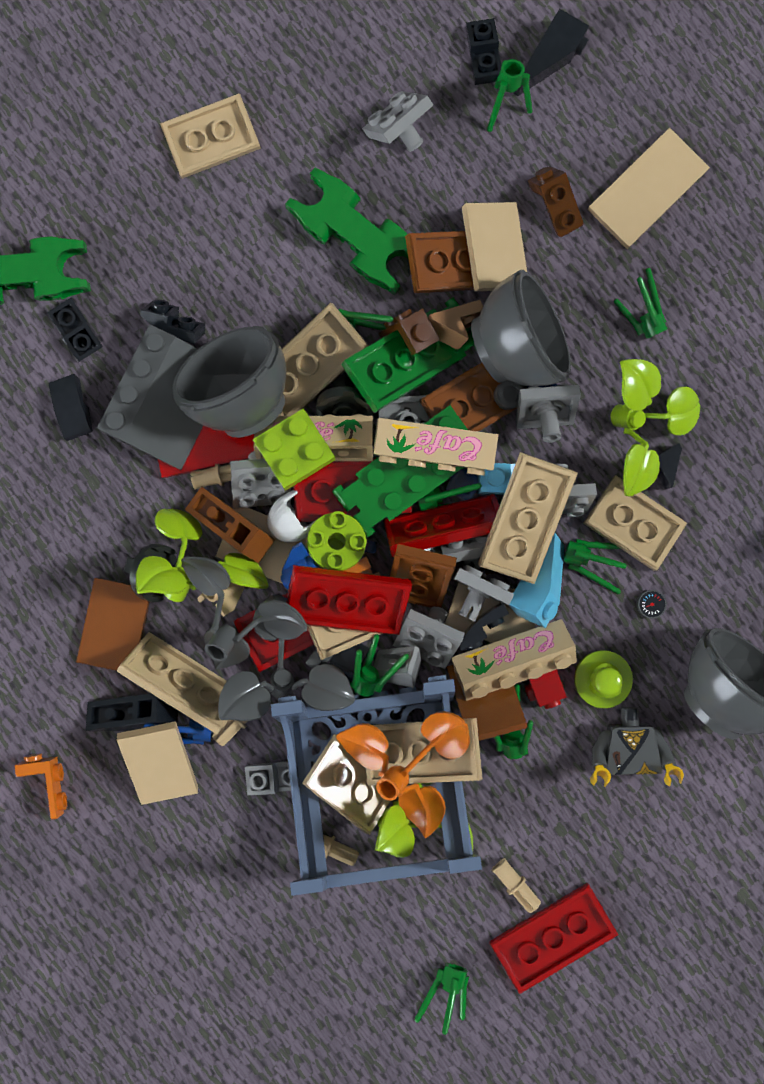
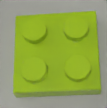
(294, 449)

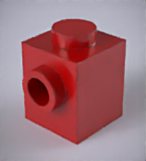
(546, 690)

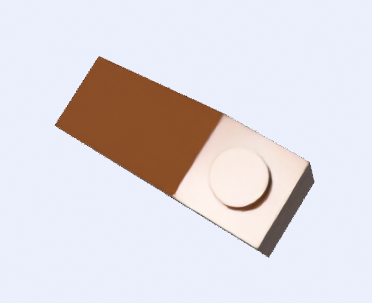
(230, 525)

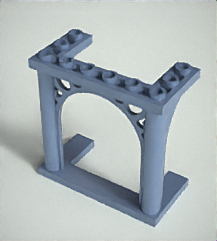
(297, 725)

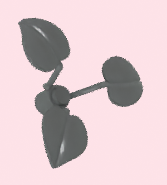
(222, 642)
(248, 700)

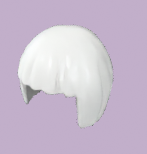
(283, 520)

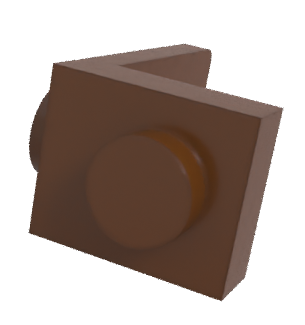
(558, 198)
(414, 329)

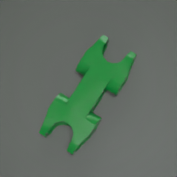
(337, 217)
(43, 269)

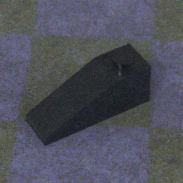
(557, 48)
(128, 713)

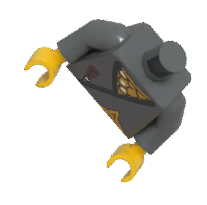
(632, 750)

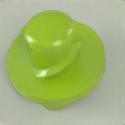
(336, 541)
(603, 679)

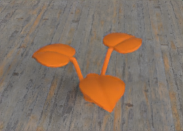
(421, 805)

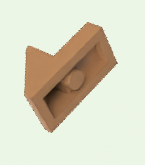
(452, 322)

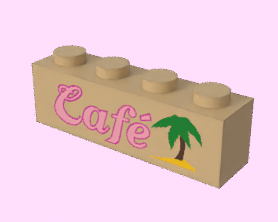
(347, 436)
(436, 445)
(514, 660)

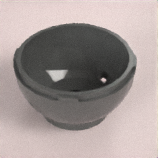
(521, 334)
(234, 382)
(727, 684)

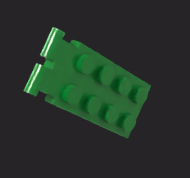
(390, 370)
(392, 488)

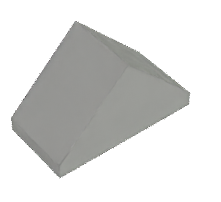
(407, 673)

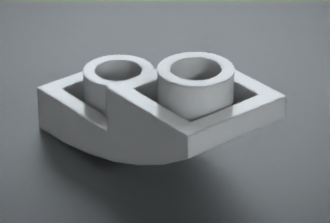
(267, 778)

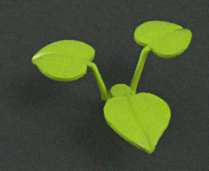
(639, 384)
(159, 576)
(396, 832)

